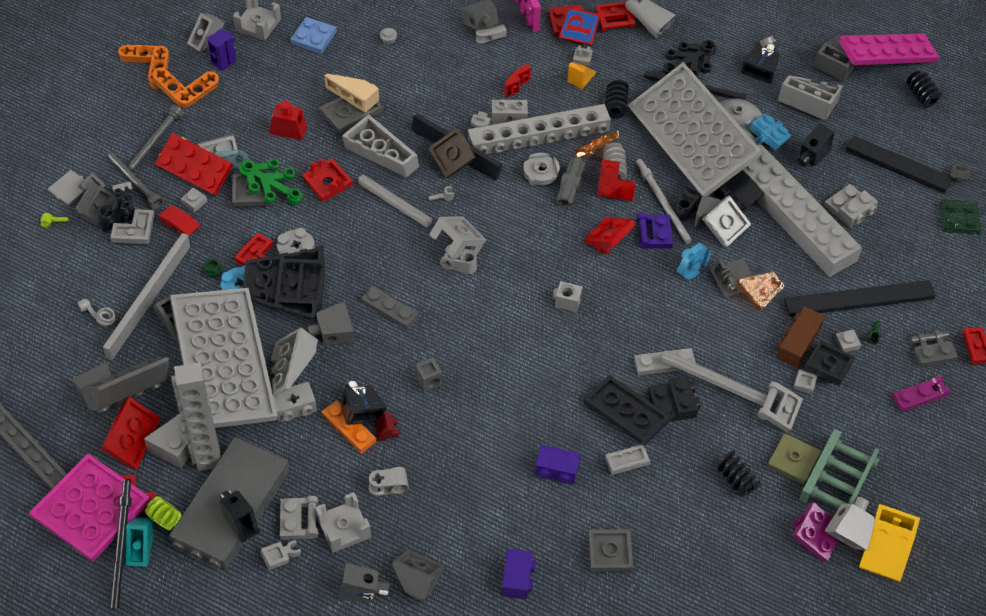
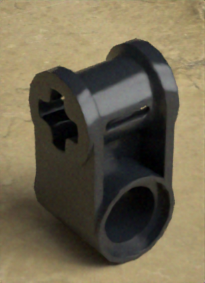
(687, 203)

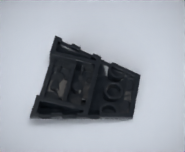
(288, 281)

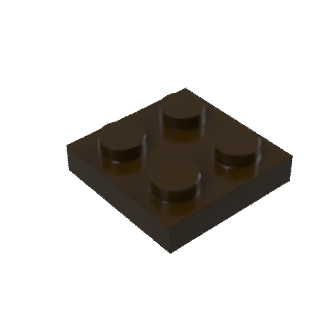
(452, 152)

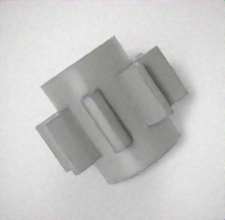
(480, 120)

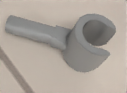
(447, 195)
(85, 305)

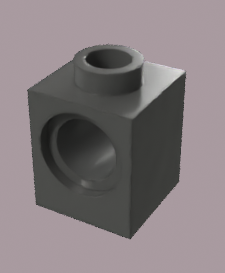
(428, 374)

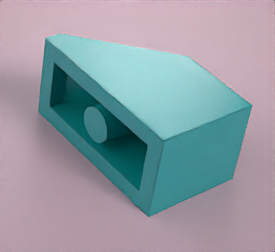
(139, 541)

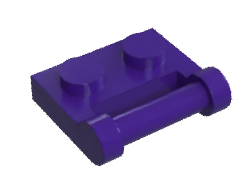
(660, 231)

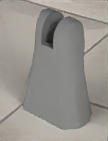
(651, 15)

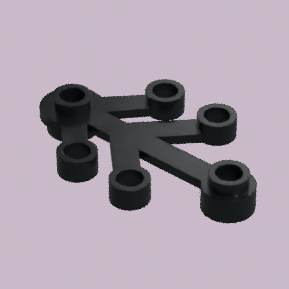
(706, 49)

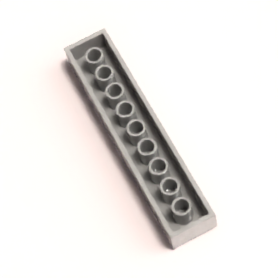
(801, 214)

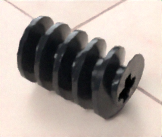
(924, 88)
(616, 98)
(736, 475)

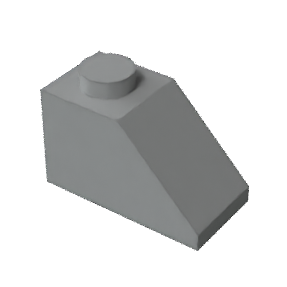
(204, 27)

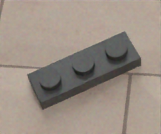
(389, 307)

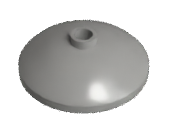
(742, 112)

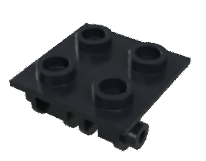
(741, 190)
(116, 211)

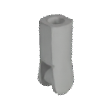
(489, 34)

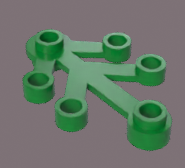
(251, 170)

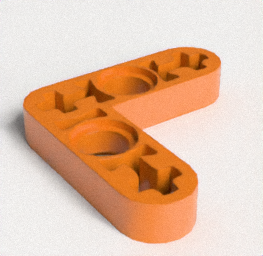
(152, 57)
(183, 92)

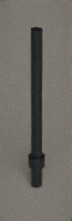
(714, 90)
(124, 503)

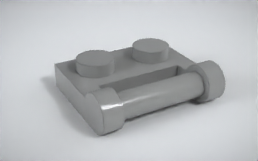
(786, 409)
(292, 518)

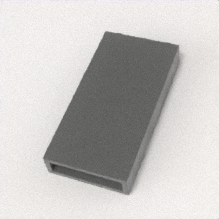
(203, 526)

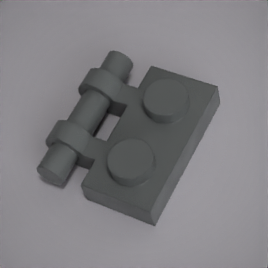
(935, 353)

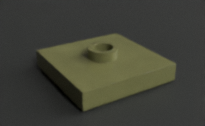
(794, 458)

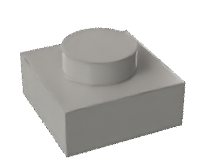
(194, 199)
(847, 341)

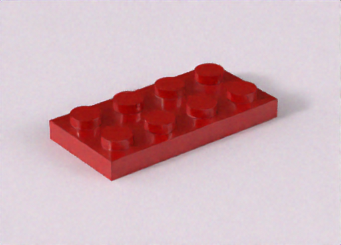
(194, 164)

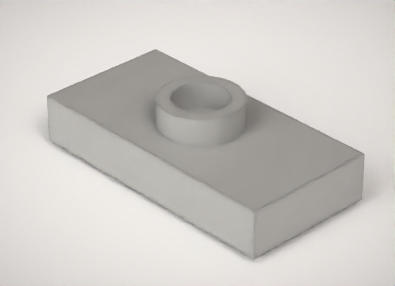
(627, 459)

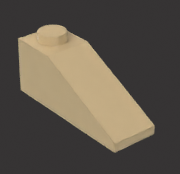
(355, 91)

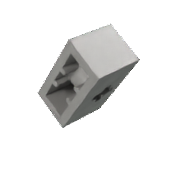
(508, 110)
(295, 402)

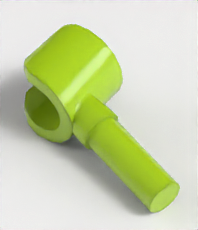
(47, 218)

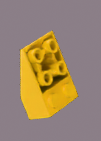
(890, 543)

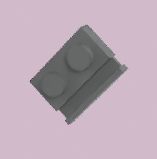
(92, 199)

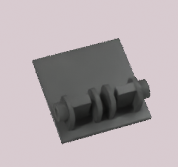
(728, 273)

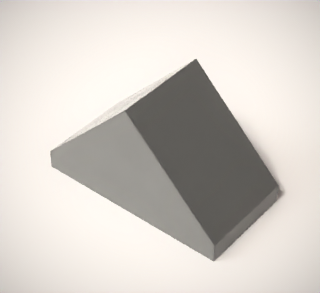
(705, 206)

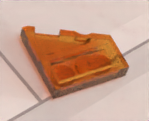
(588, 149)
(760, 288)

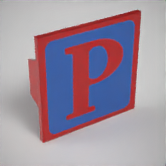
(579, 26)

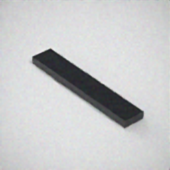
(434, 133)
(899, 164)

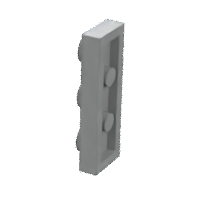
(652, 363)

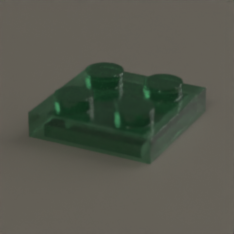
(960, 217)

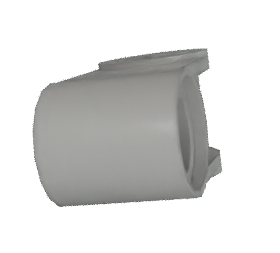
(464, 263)
(390, 481)

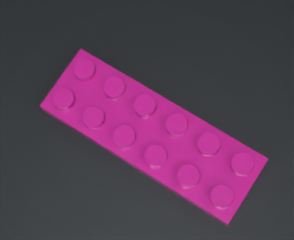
(888, 49)

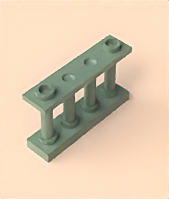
(827, 459)

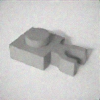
(277, 555)

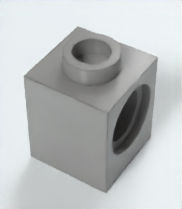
(568, 303)

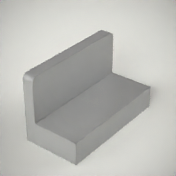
(219, 144)

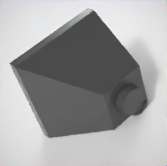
(417, 574)

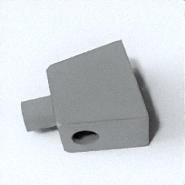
(852, 524)

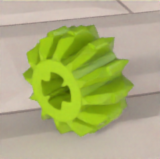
(163, 513)

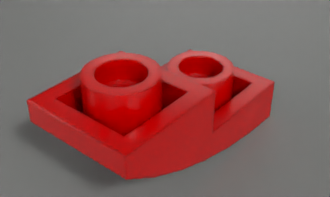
(514, 82)
(178, 219)

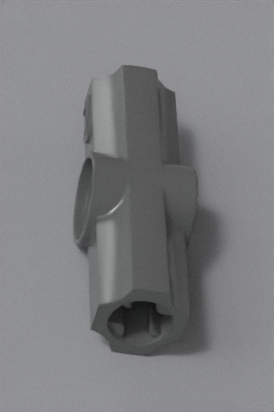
(570, 183)

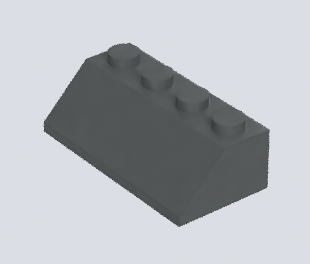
(126, 383)

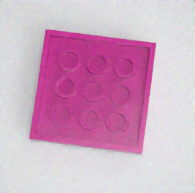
(86, 507)

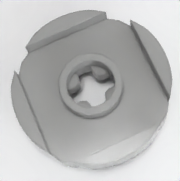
(537, 177)
(292, 237)

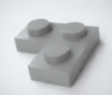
(137, 232)

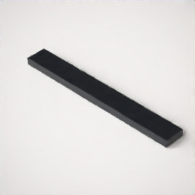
(861, 297)

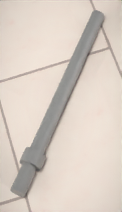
(647, 175)

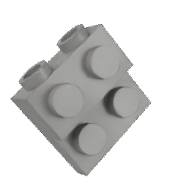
(851, 205)

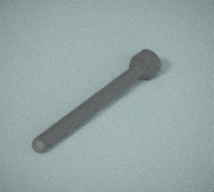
(174, 114)
(154, 200)

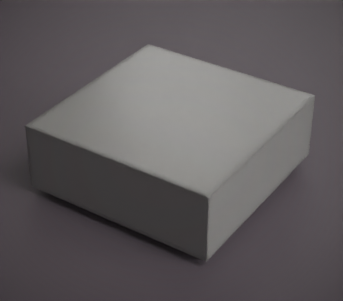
(805, 382)

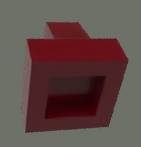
(385, 427)

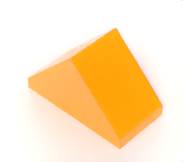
(579, 75)

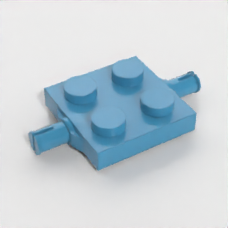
(769, 131)

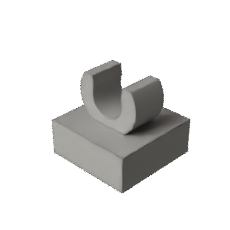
(582, 56)

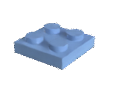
(313, 35)

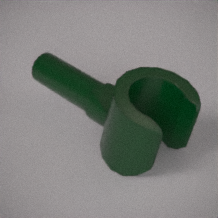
(875, 333)

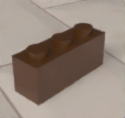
(800, 336)

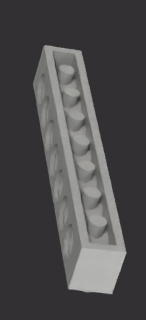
(540, 129)
(196, 415)

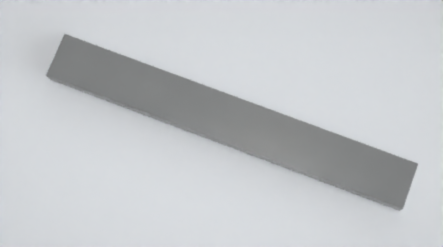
(146, 297)

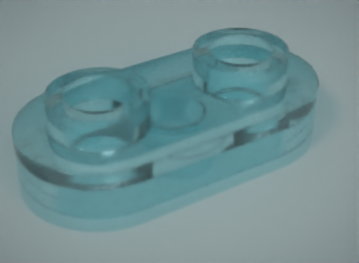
(231, 155)

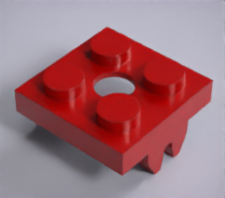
(329, 170)
(605, 240)

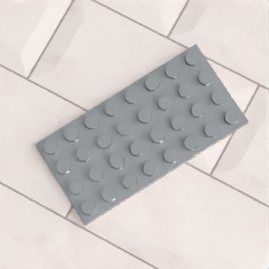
(694, 130)
(225, 338)

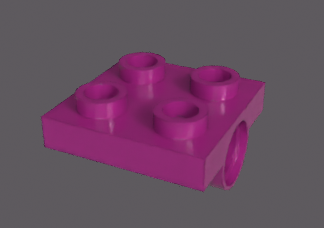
(811, 532)

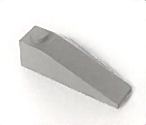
(290, 358)

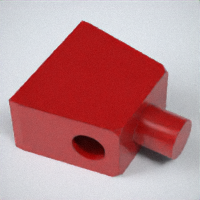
(288, 121)

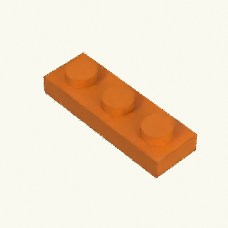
(355, 434)

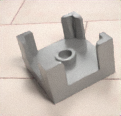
(257, 20)
(461, 232)
(343, 524)

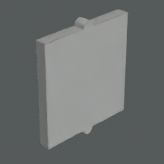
(67, 188)

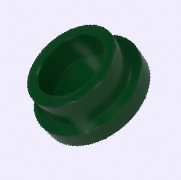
(212, 268)

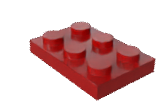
(128, 432)

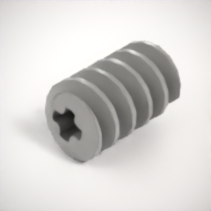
(615, 152)

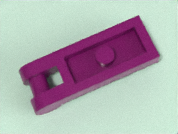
(921, 394)

